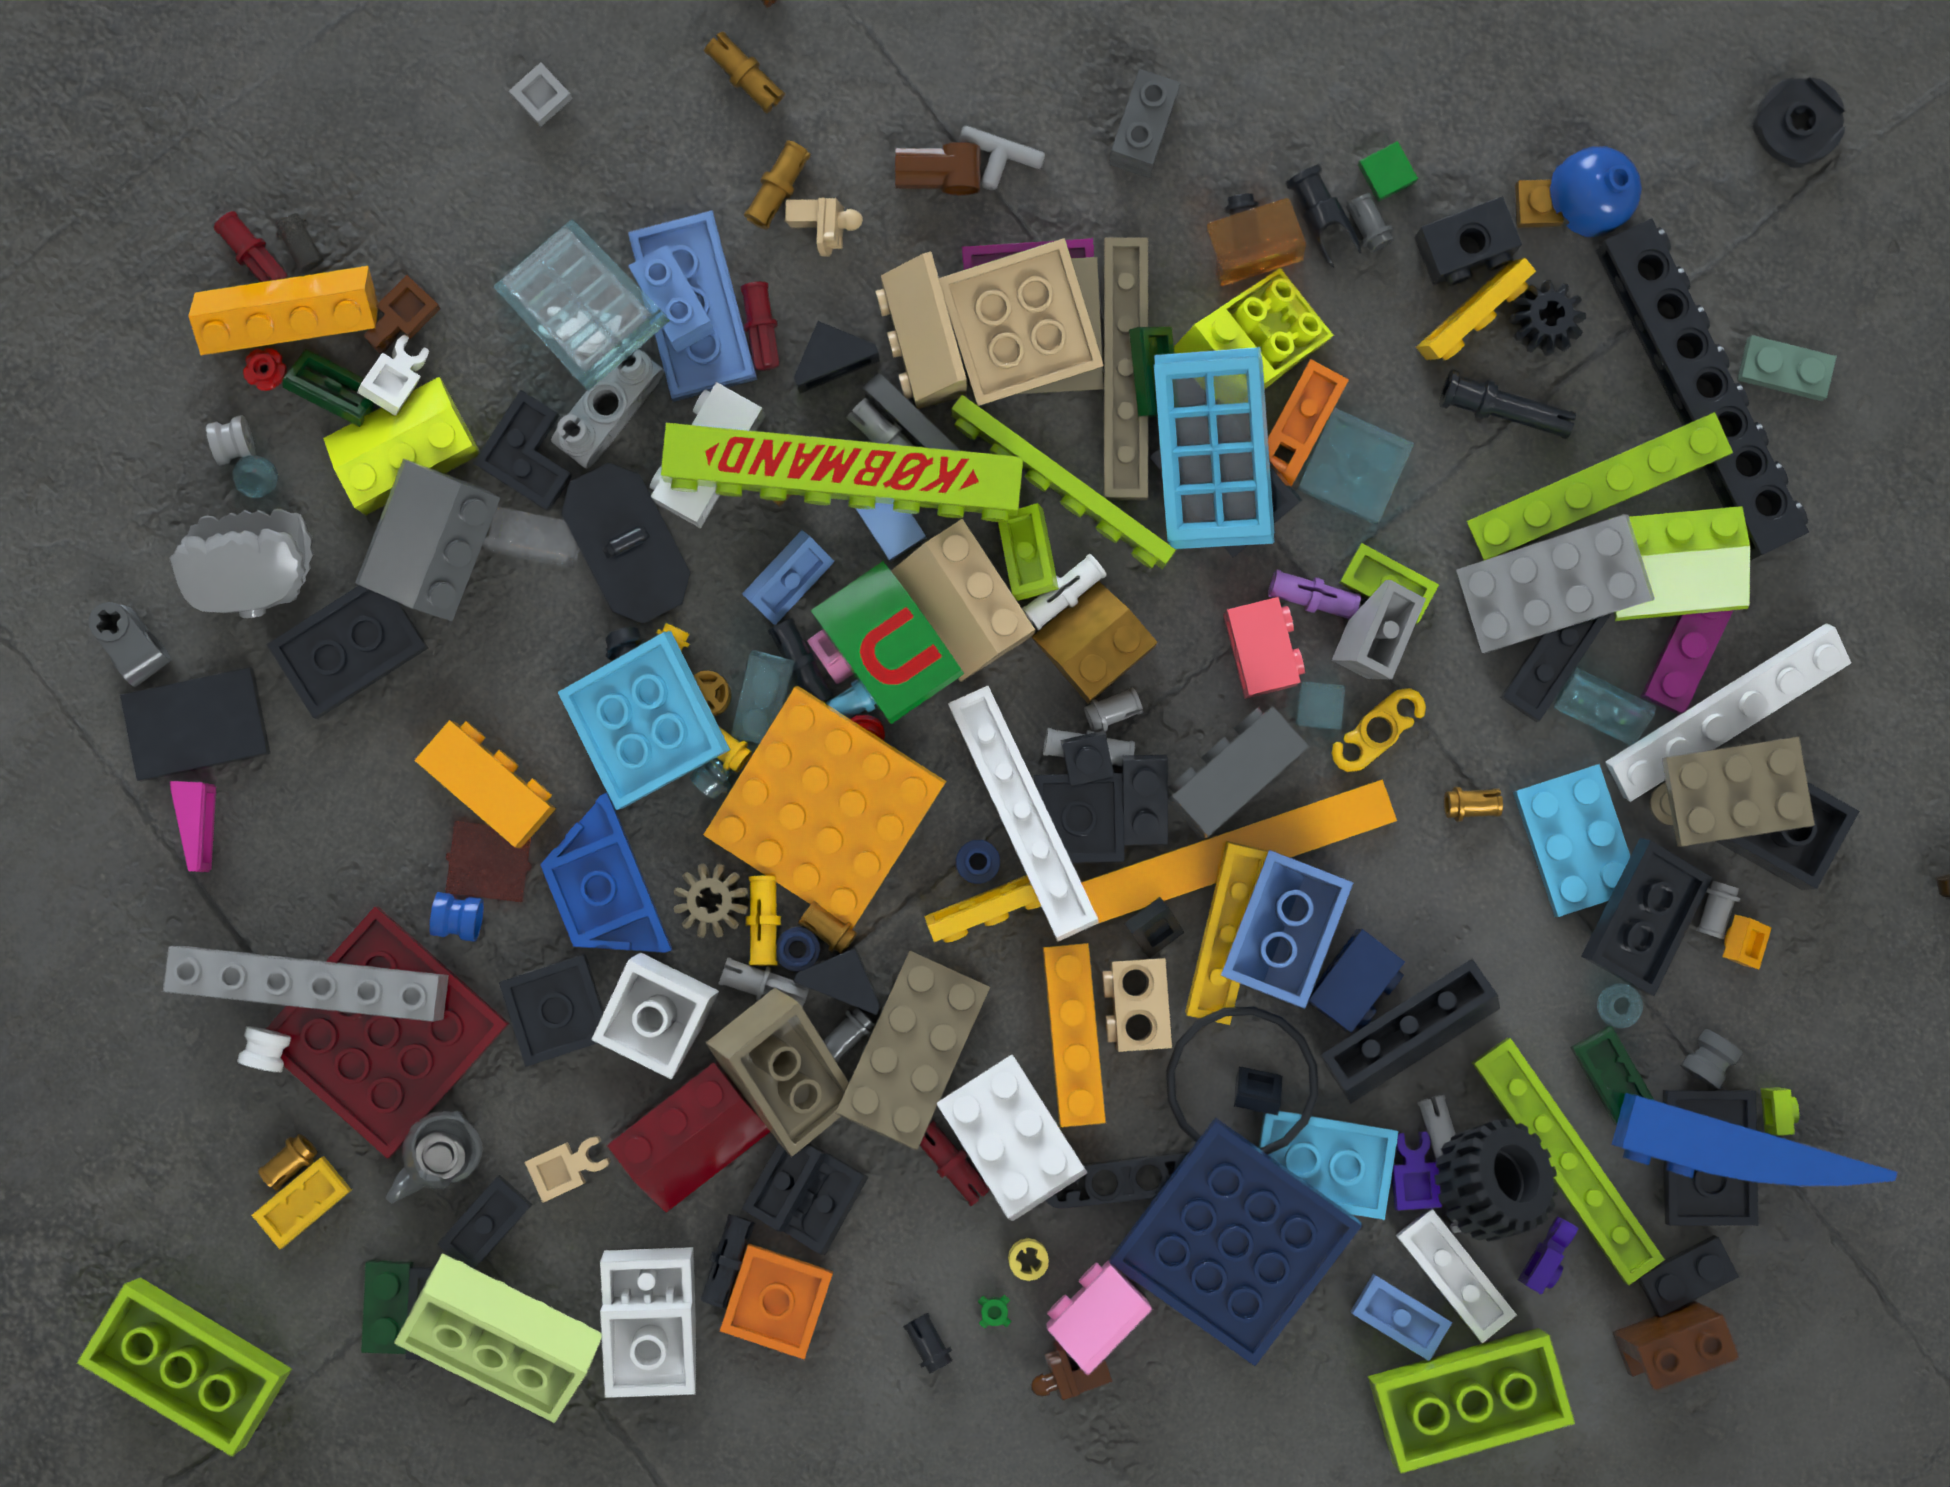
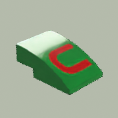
(887, 642)

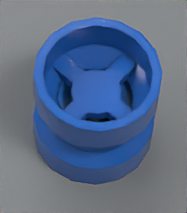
(456, 917)

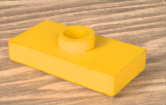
(301, 1202)

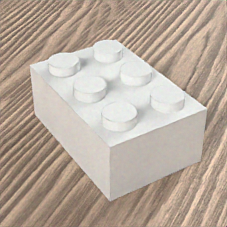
(1011, 1138)

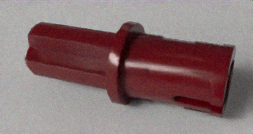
(248, 248)
(760, 325)

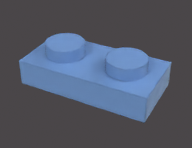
(788, 577)
(1401, 1317)

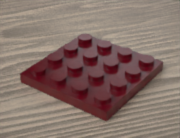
(384, 1068)

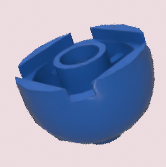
(1596, 190)

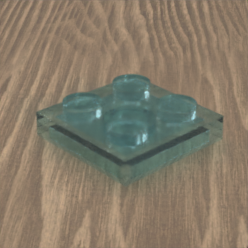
(1355, 466)

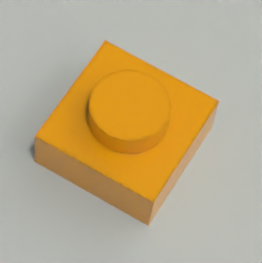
(1746, 941)

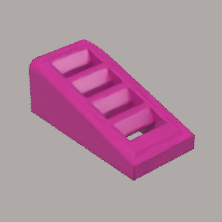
(195, 816)

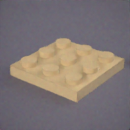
(1021, 322)

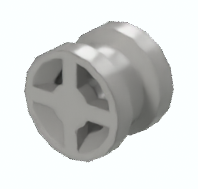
(230, 440)

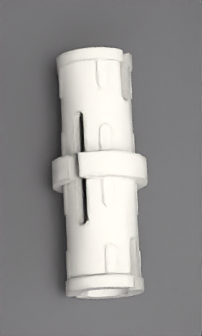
(1070, 588)

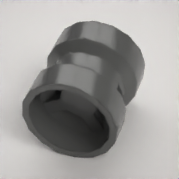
(1712, 1059)

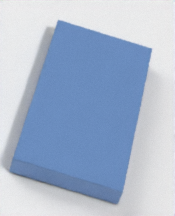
(723, 354)

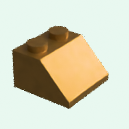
(1094, 641)

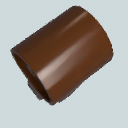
(951, 169)

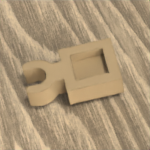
(560, 1169)

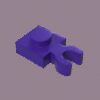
(1415, 1179)
(1544, 1265)

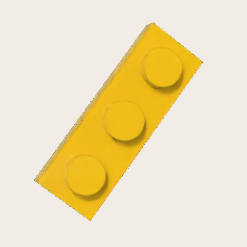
(1477, 310)
(988, 907)

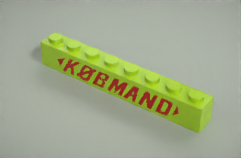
(841, 470)

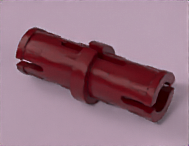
(953, 1164)

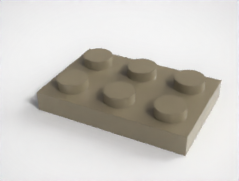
(1738, 791)

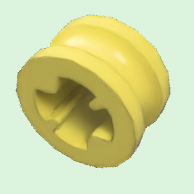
(1016, 1265)

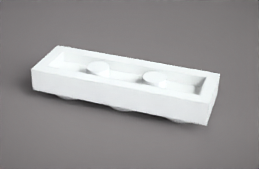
(1456, 1275)

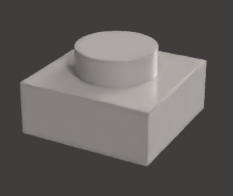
(540, 94)

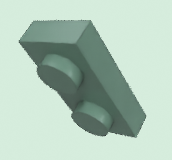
(1786, 368)

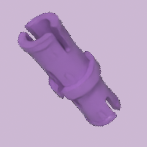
(1314, 594)

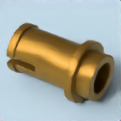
(1472, 803)
(828, 928)
(288, 1161)

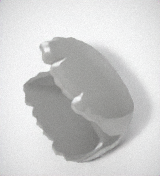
(243, 562)

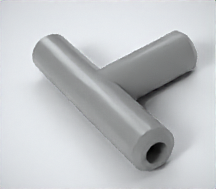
(1000, 151)

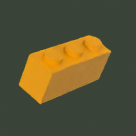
(486, 782)

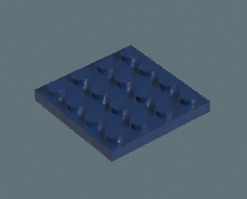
(1235, 1241)

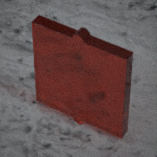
(486, 864)

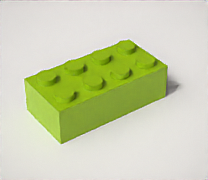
(184, 1366)
(1471, 1400)

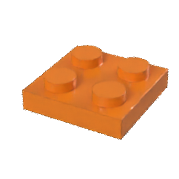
(776, 1301)

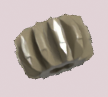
(704, 914)

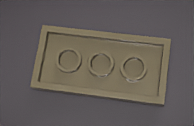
(912, 1050)

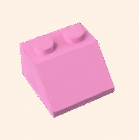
(1097, 1315)

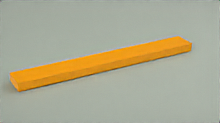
(1200, 862)

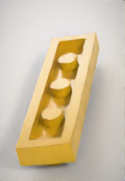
(1232, 893)

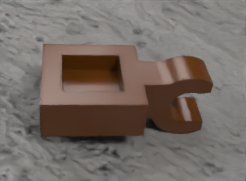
(404, 310)

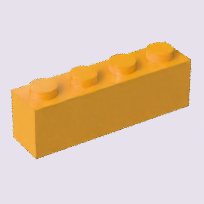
(284, 310)
(1074, 1035)

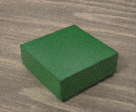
(1387, 171)

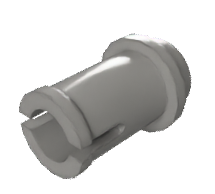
(1113, 709)
(1718, 909)

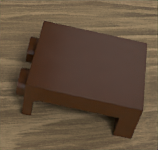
(1676, 1345)

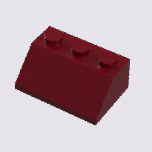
(688, 1138)

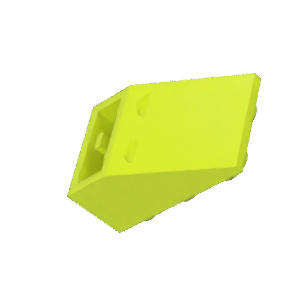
(1263, 316)

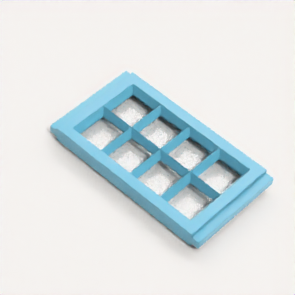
(1214, 448)

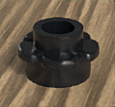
(622, 641)

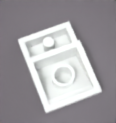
(648, 1322)

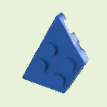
(603, 887)

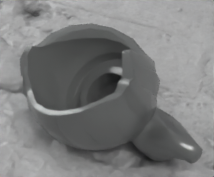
(430, 1157)

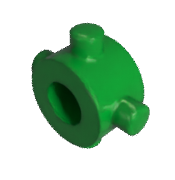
(994, 1311)

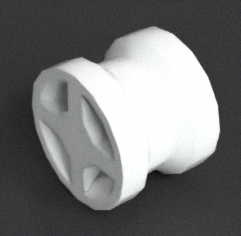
(264, 1049)

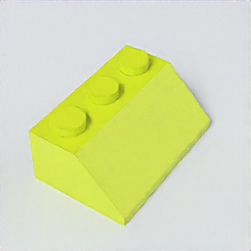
(423, 431)

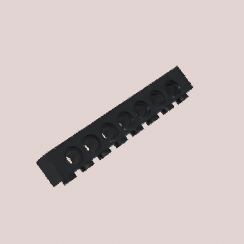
(1710, 362)

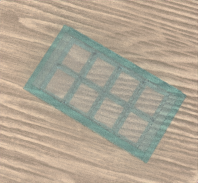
(581, 304)

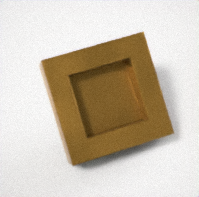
(1535, 205)

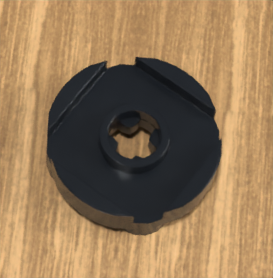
(1799, 146)

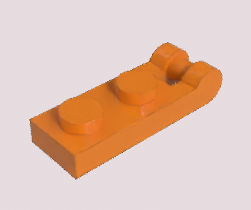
(1305, 417)

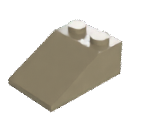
(782, 1069)

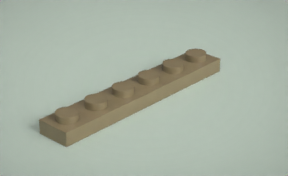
(1124, 309)

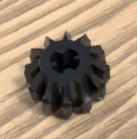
(1558, 305)

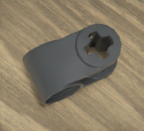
(133, 647)

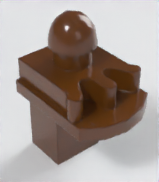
(1067, 1380)

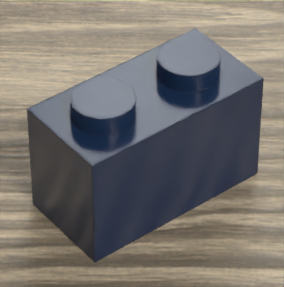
(1356, 981)

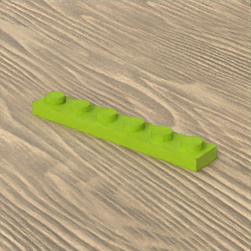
(1600, 487)
(1076, 495)
(1577, 1171)

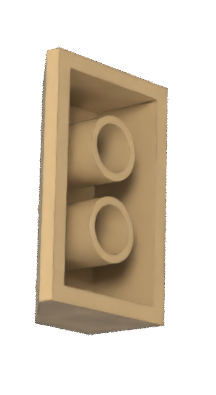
(922, 333)
(964, 598)

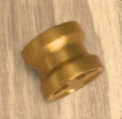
(708, 684)

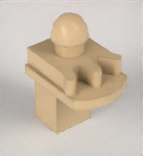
(827, 217)

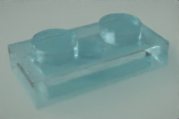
(761, 695)
(1605, 707)

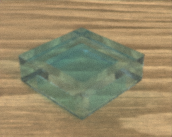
(1320, 705)

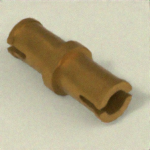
(744, 72)
(777, 185)

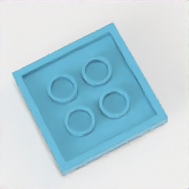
(643, 720)

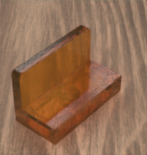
(1256, 241)

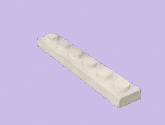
(1730, 709)
(1023, 813)

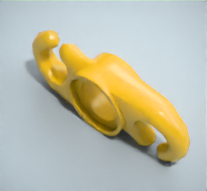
(1387, 710)

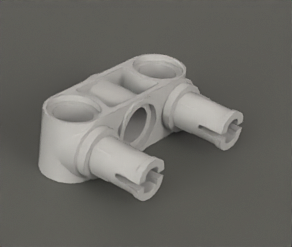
(584, 431)

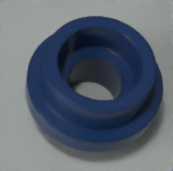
(978, 876)
(783, 949)

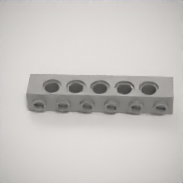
(305, 983)

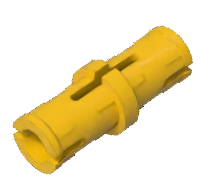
(763, 921)

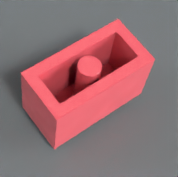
(1263, 647)

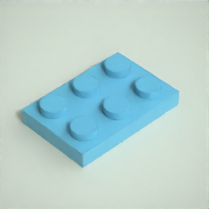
(1574, 838)
(1338, 1159)

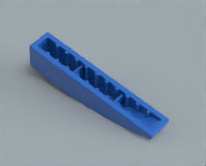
(1729, 1150)

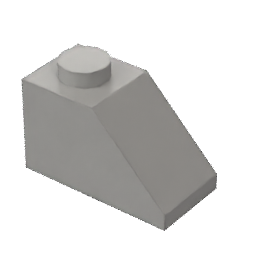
(1379, 632)

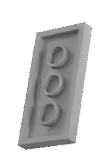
(1555, 584)

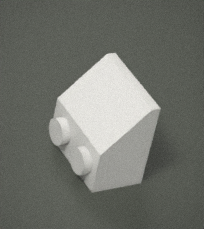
(654, 1014)

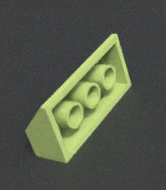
(499, 1338)

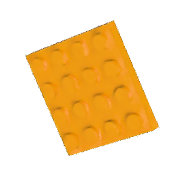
(824, 807)

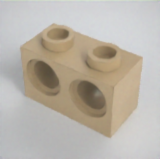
(1151, 1003)

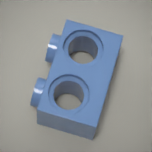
(669, 289)

